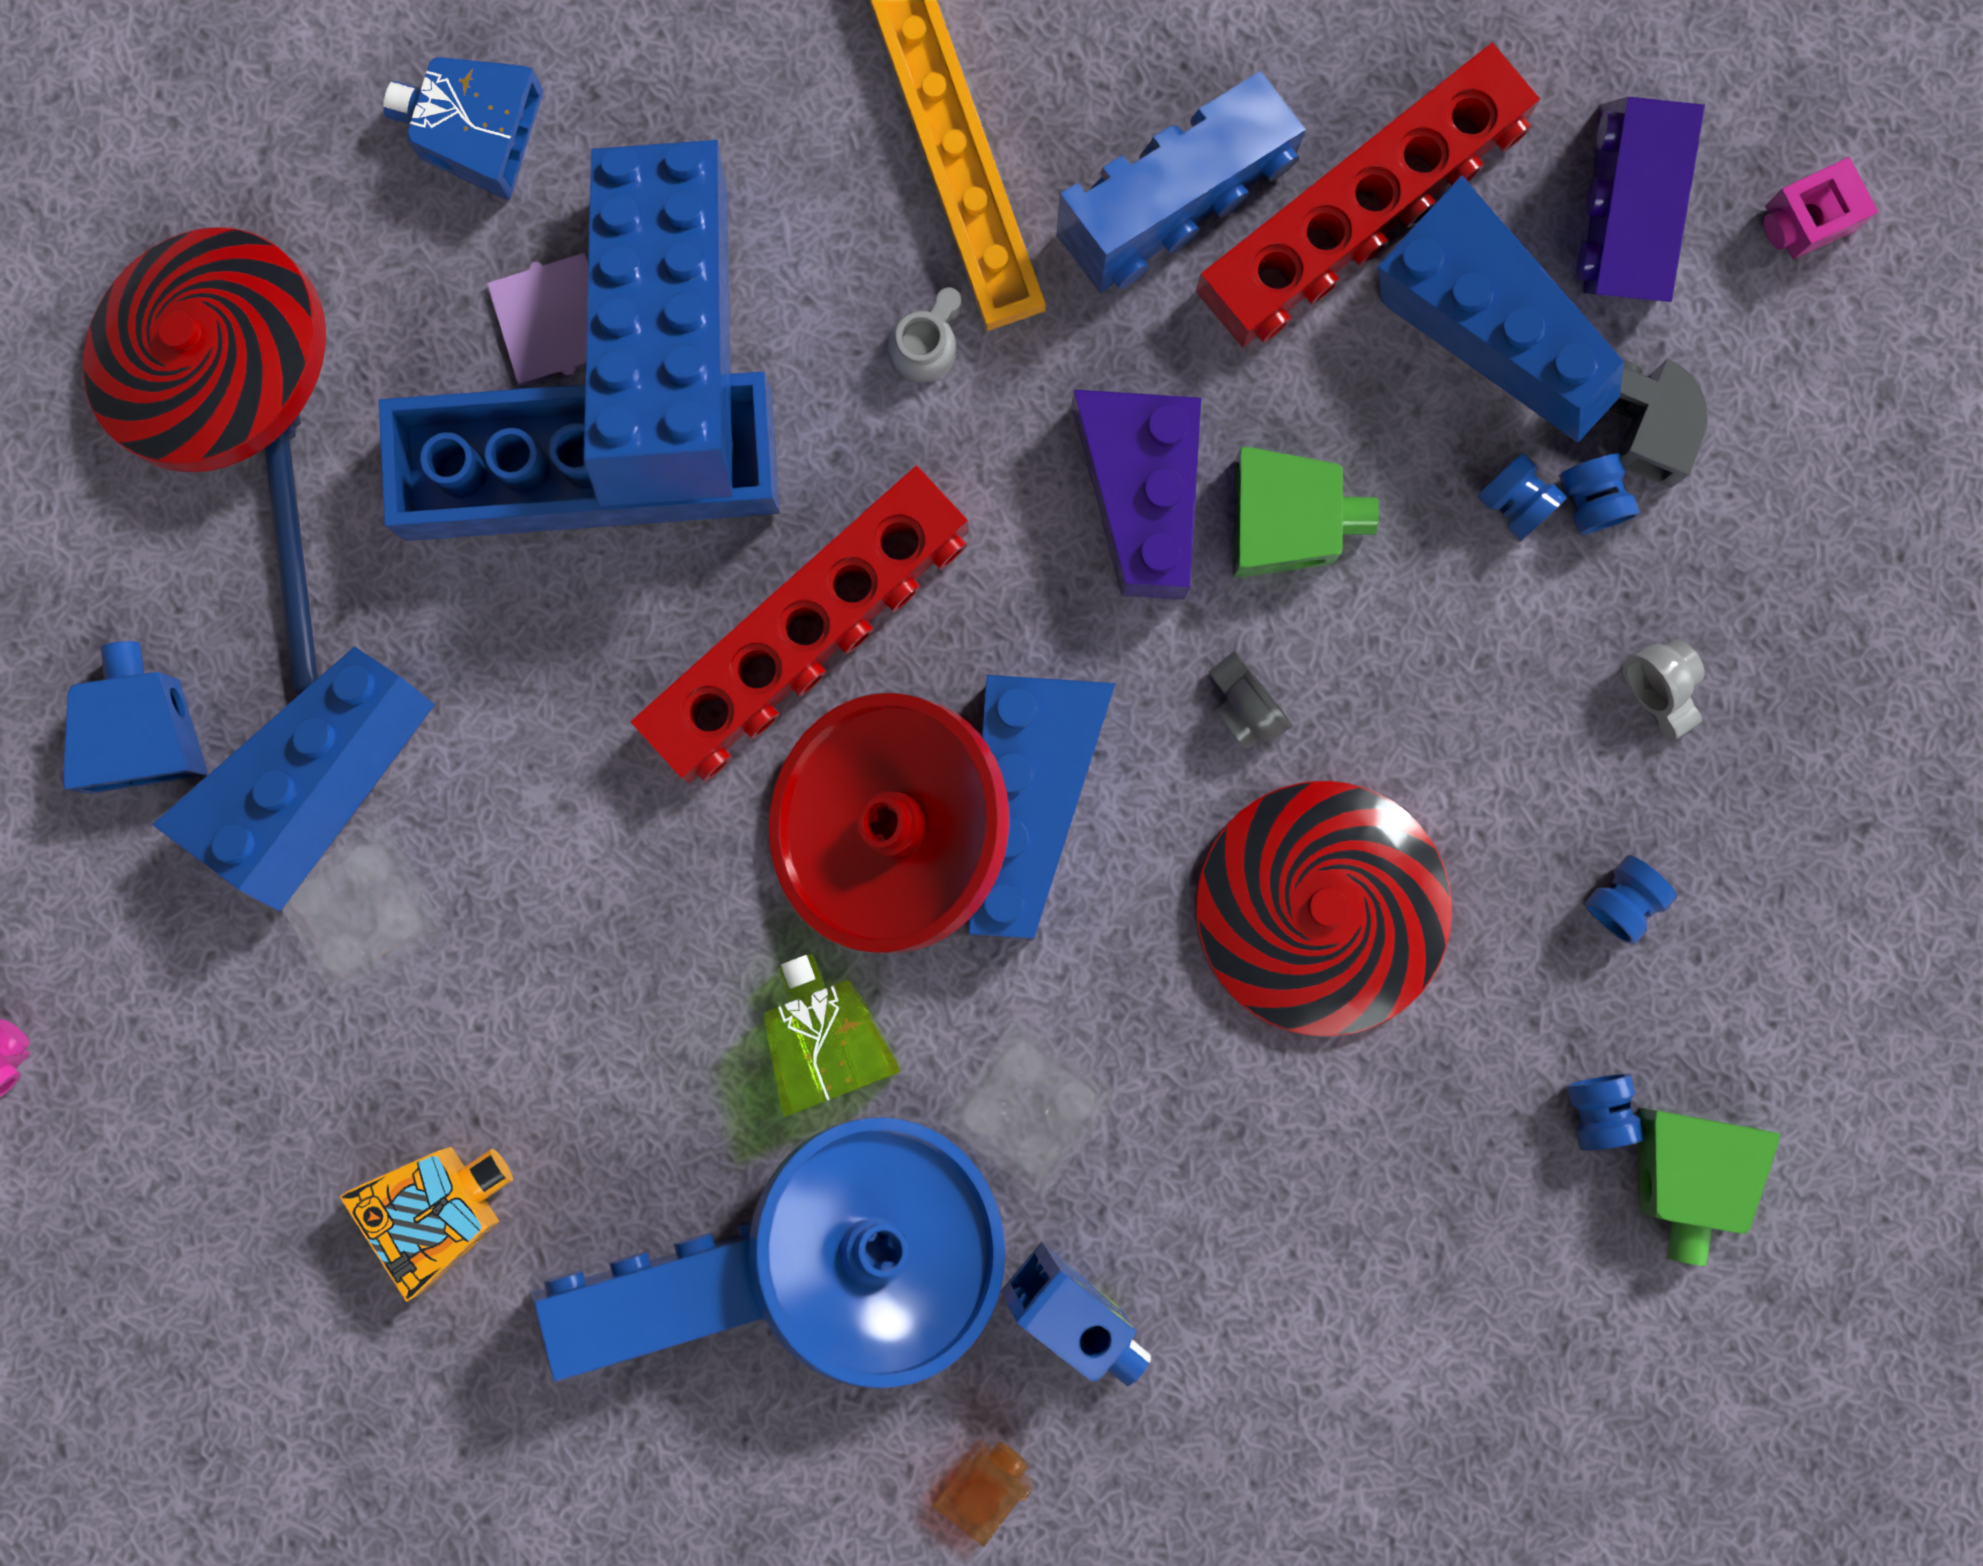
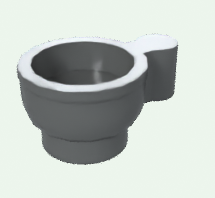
(1250, 709)

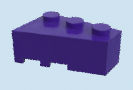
(1639, 197)
(1145, 482)

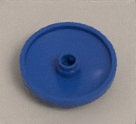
(877, 1253)

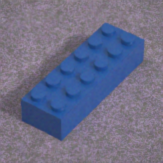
(658, 325)
(520, 464)

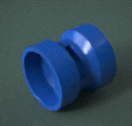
(1595, 480)
(1521, 496)
(1634, 894)
(1605, 1112)

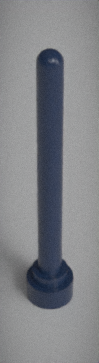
(291, 560)

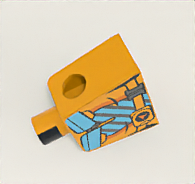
(427, 1214)

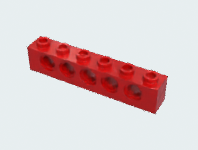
(1482, 90)
(910, 507)

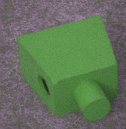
(1292, 513)
(1701, 1178)

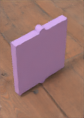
(544, 318)

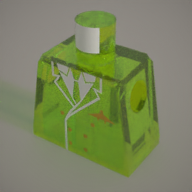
(823, 1039)

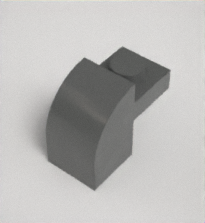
(1665, 424)

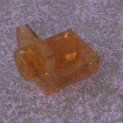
(984, 1490)

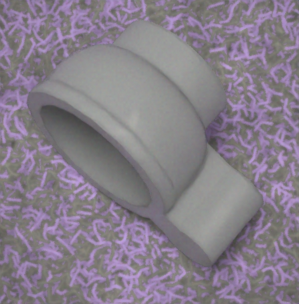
(923, 341)
(1673, 673)

